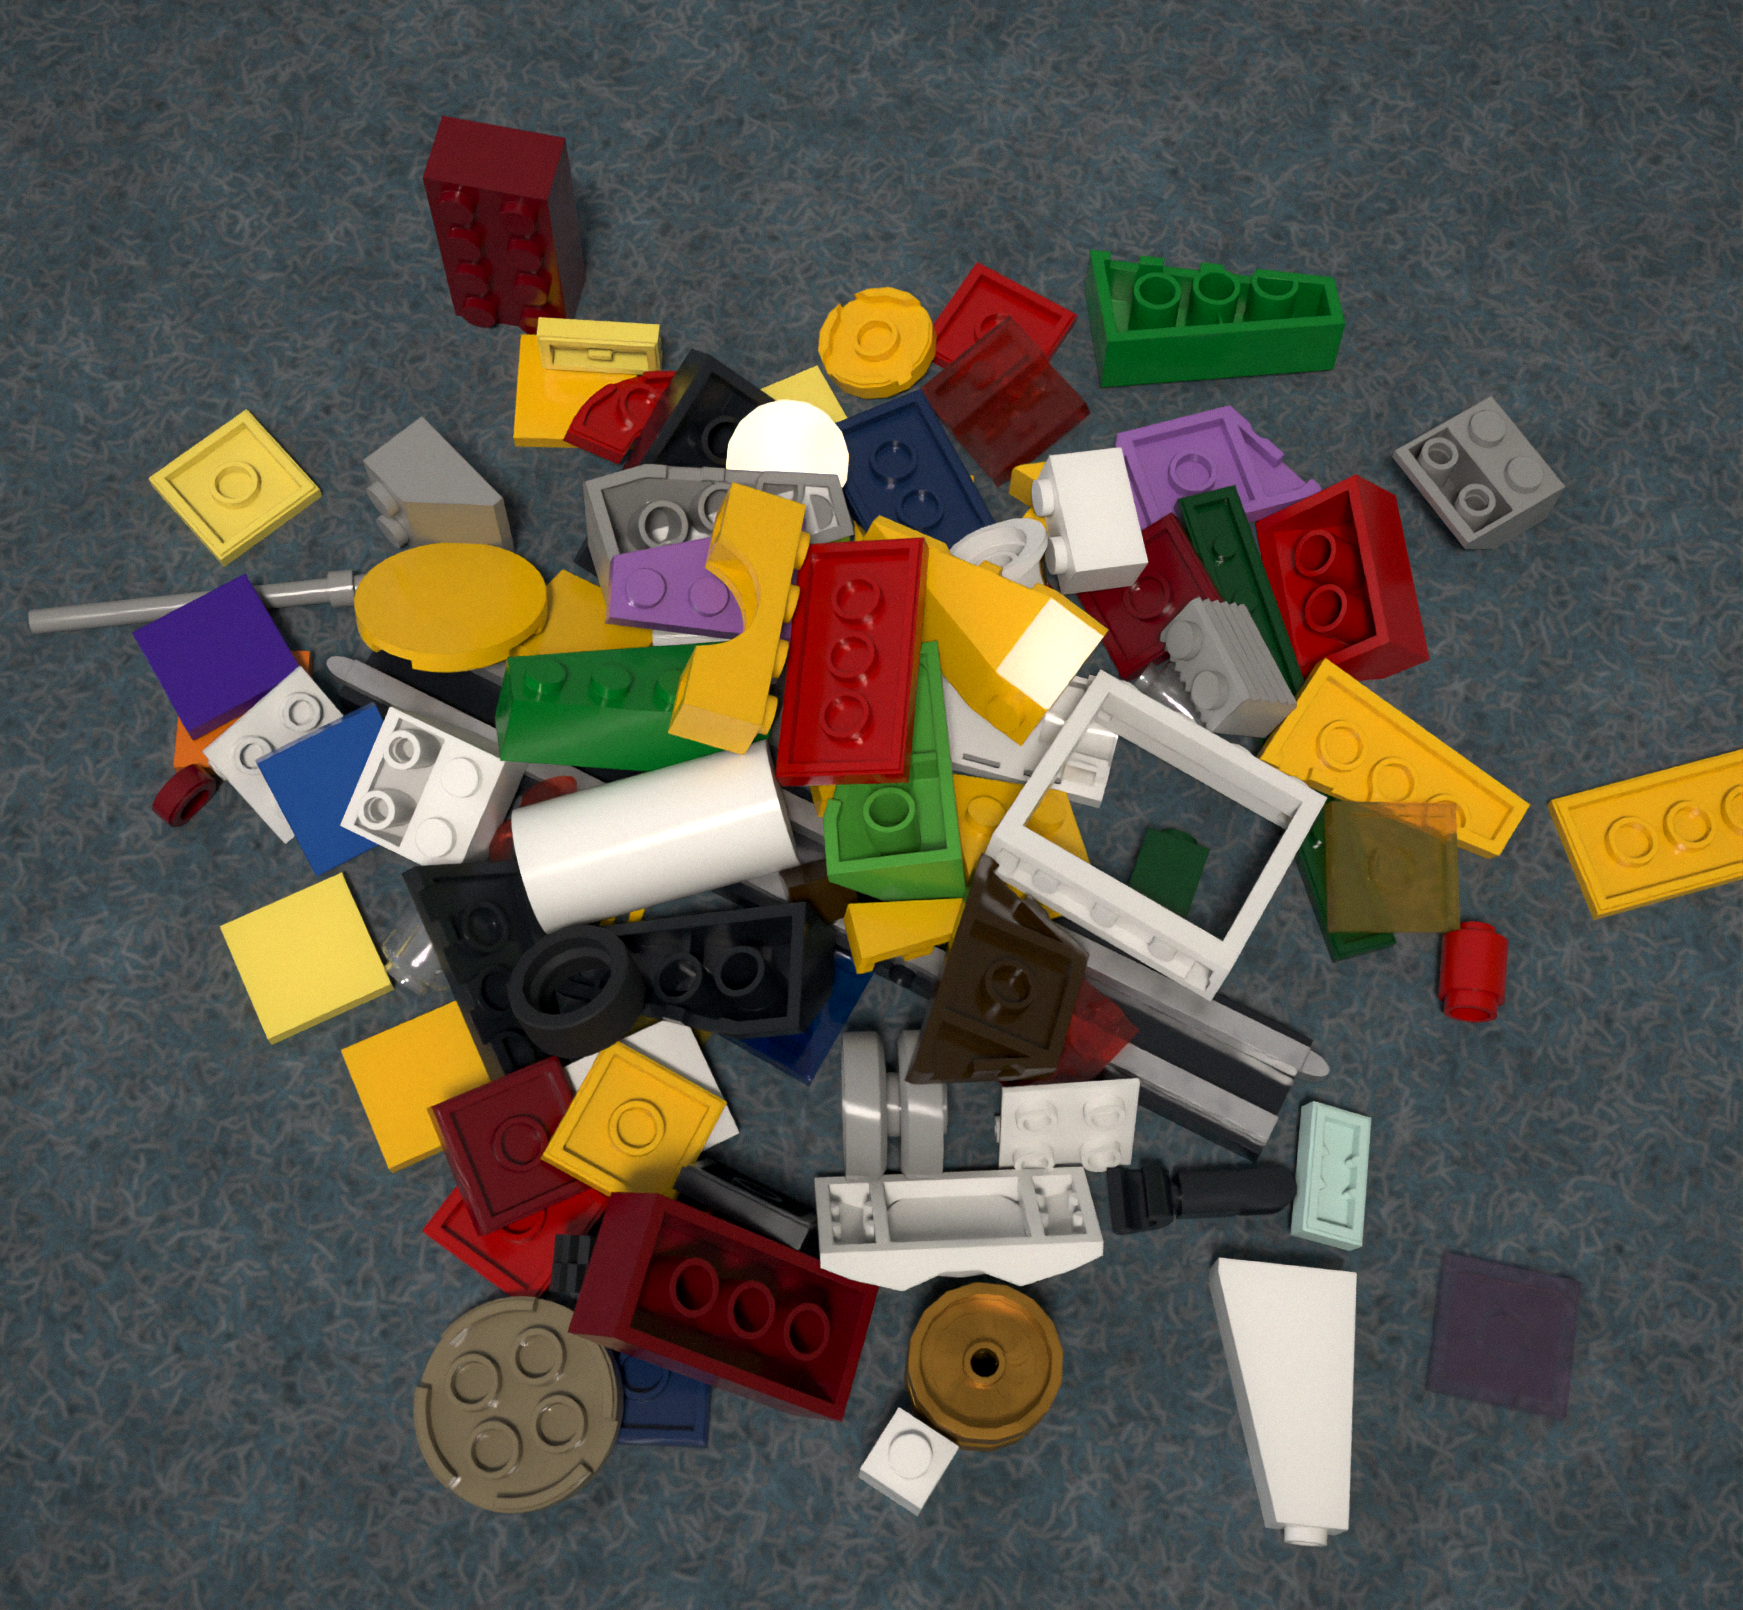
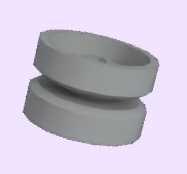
(884, 1106)

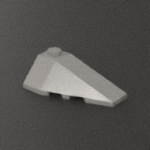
(679, 504)

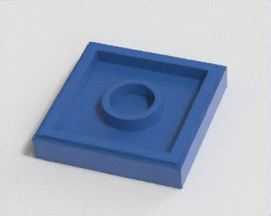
(316, 781)

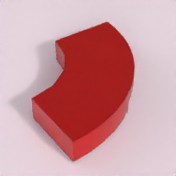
(617, 414)

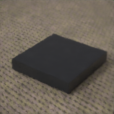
(749, 1202)

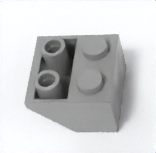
(1481, 476)

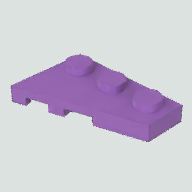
(675, 593)

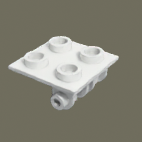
(277, 719)
(1067, 1125)

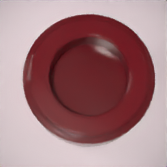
(184, 795)

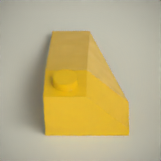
(998, 641)

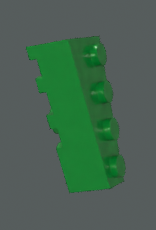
(1207, 322)
(596, 709)

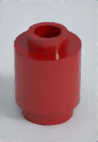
(1473, 972)

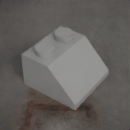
(433, 493)

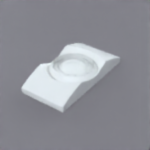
(957, 1226)

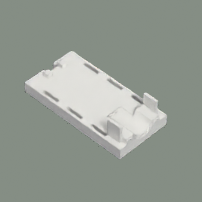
(978, 740)

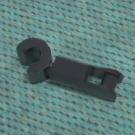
(1148, 1197)

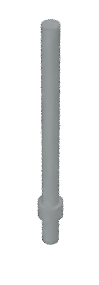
(337, 589)

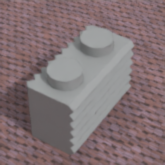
(1228, 669)

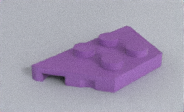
(1206, 455)

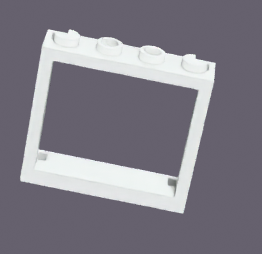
(1111, 907)

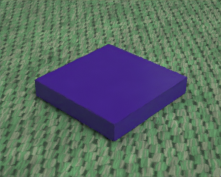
(216, 655)

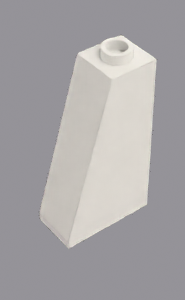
(1292, 1380)

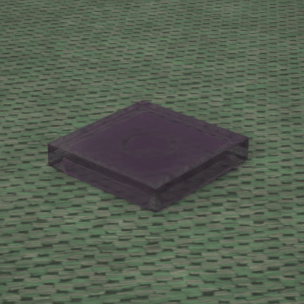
(1503, 1336)

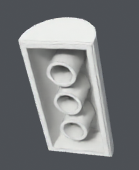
(653, 838)

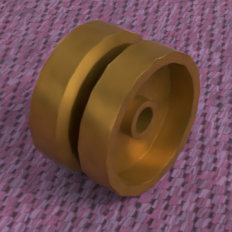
(968, 1326)

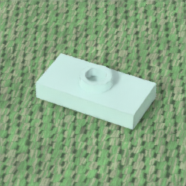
(1331, 1176)

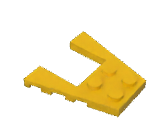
(914, 927)

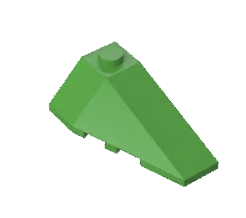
(903, 836)

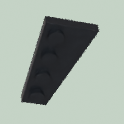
(479, 932)

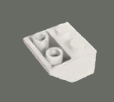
(432, 791)

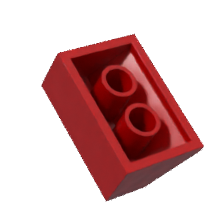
(1345, 581)

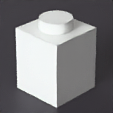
(908, 1461)

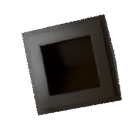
(811, 885)

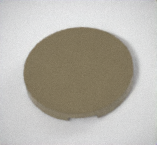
(517, 1406)

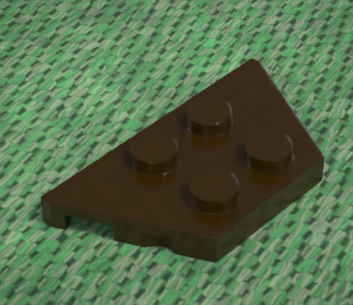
(999, 991)

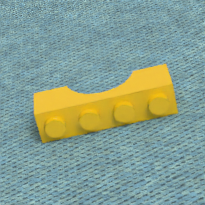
(727, 684)

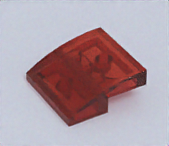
(1004, 401)

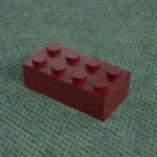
(505, 223)
(723, 1306)

